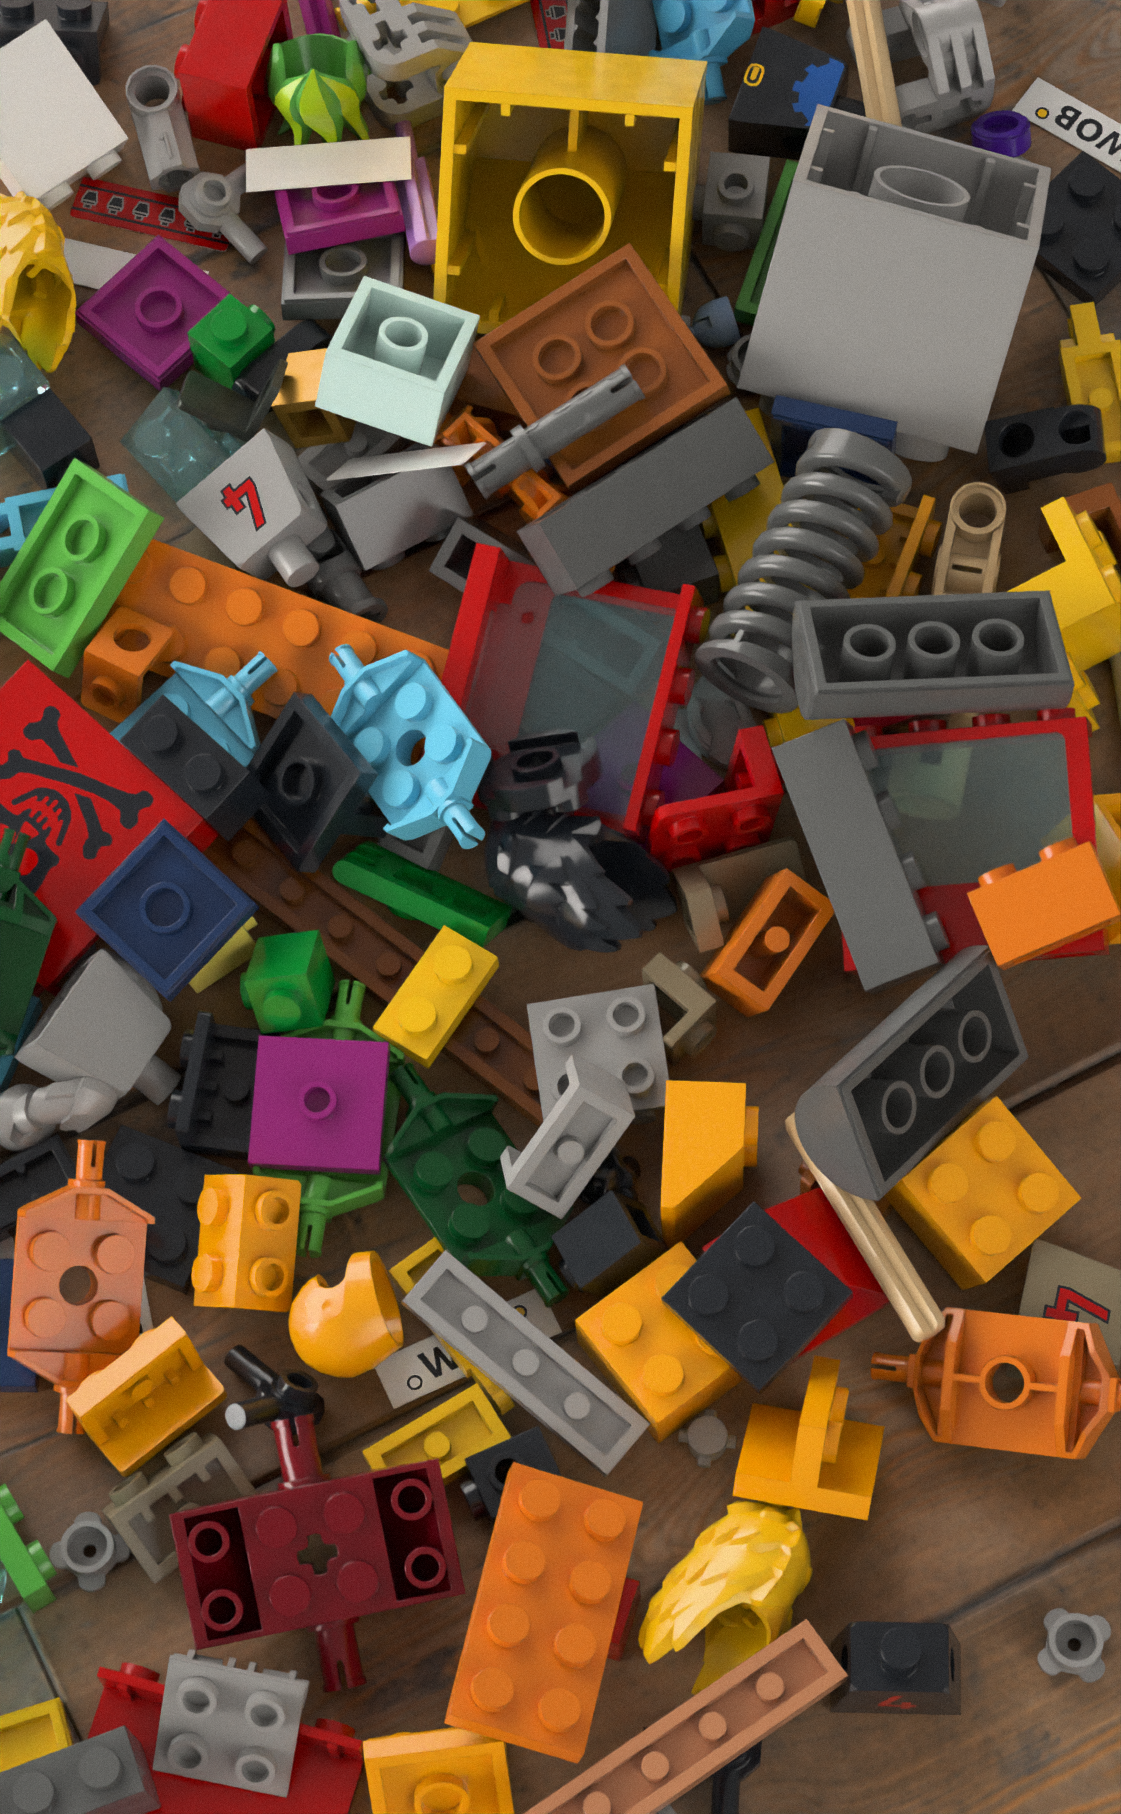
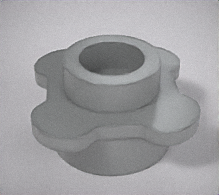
(70, 1551)
(1090, 1633)

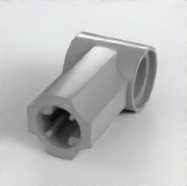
(162, 128)

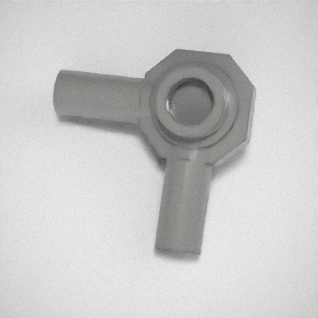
(214, 205)

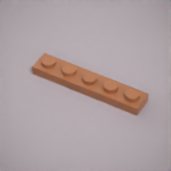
(705, 1730)

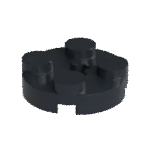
(540, 773)

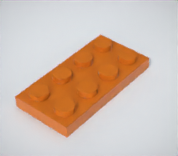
(544, 1613)

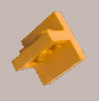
(811, 1455)
(438, 1773)

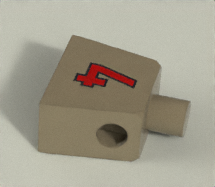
(1072, 1289)

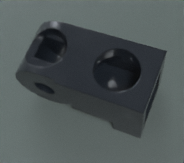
(1044, 445)

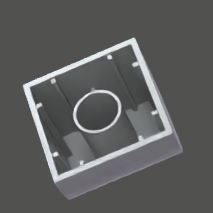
(897, 280)

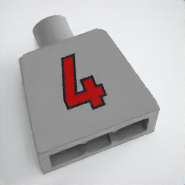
(260, 510)

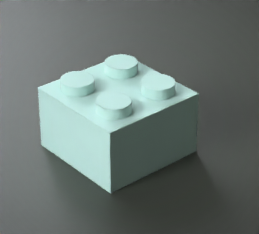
(397, 361)

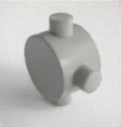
(707, 1438)

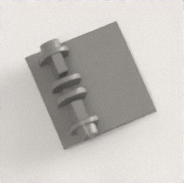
(612, 1031)
(229, 1723)

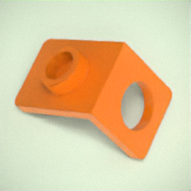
(115, 676)

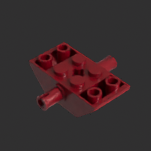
(247, 1568)

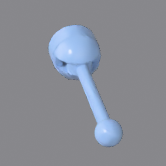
(715, 324)

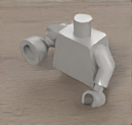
(95, 1047)

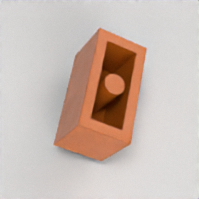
(1044, 903)
(767, 943)

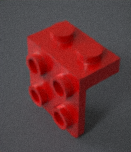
(724, 821)

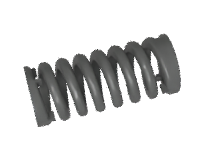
(755, 656)

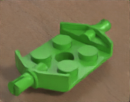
(333, 1192)

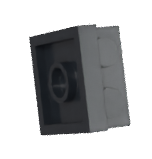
(314, 785)

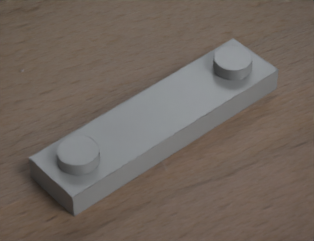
(525, 1363)

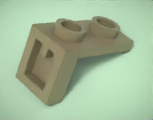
(724, 885)

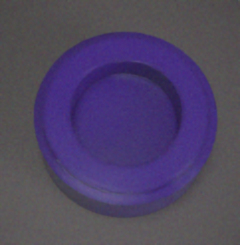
(1002, 133)

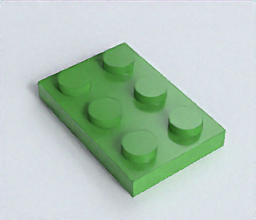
(73, 566)

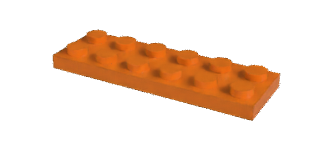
(229, 616)

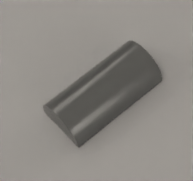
(929, 655)
(912, 1077)

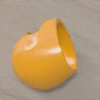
(349, 1325)

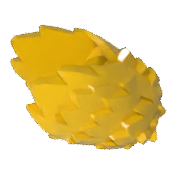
(35, 281)
(735, 1585)

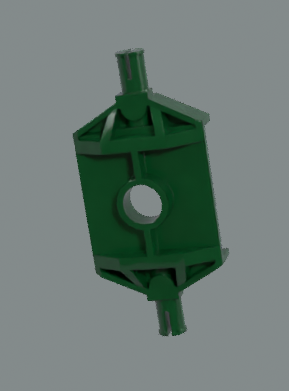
(24, 939)
(460, 1142)

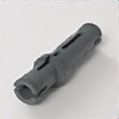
(554, 431)

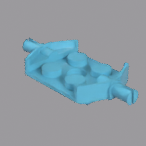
(214, 703)
(384, 716)

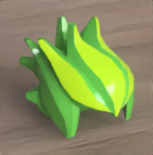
(318, 86)

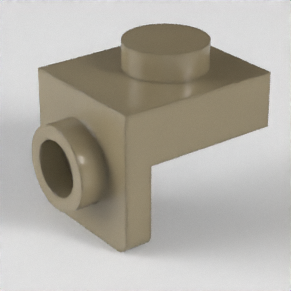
(683, 996)

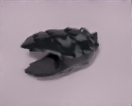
(577, 878)

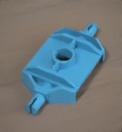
(703, 33)

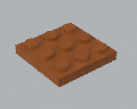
(584, 334)

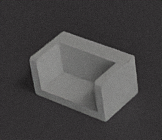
(571, 1139)

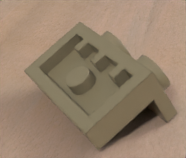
(195, 1476)

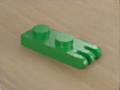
(421, 893)

